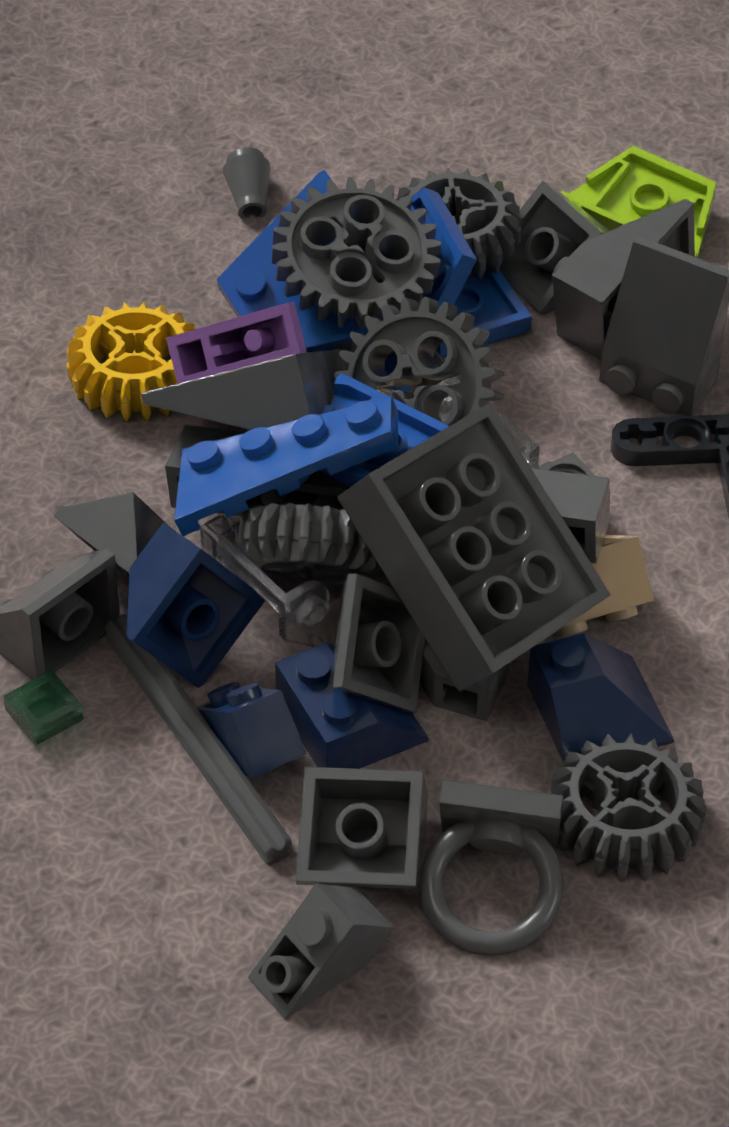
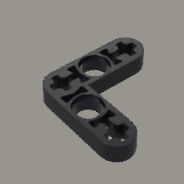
(670, 453)

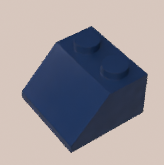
(337, 725)

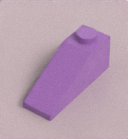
(237, 343)

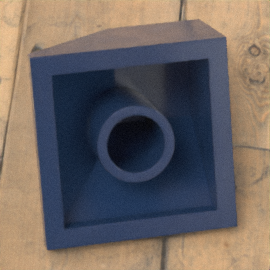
(186, 605)
(592, 692)

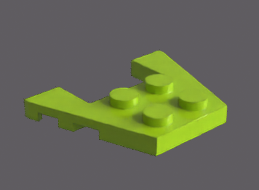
(640, 184)

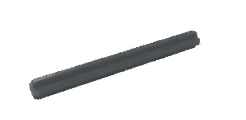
(202, 745)

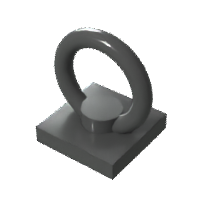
(498, 823)

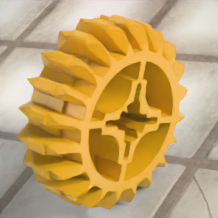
(135, 352)

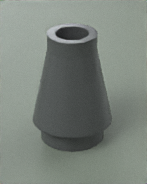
(248, 180)

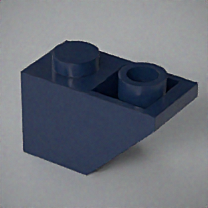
(253, 726)

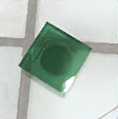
(43, 707)

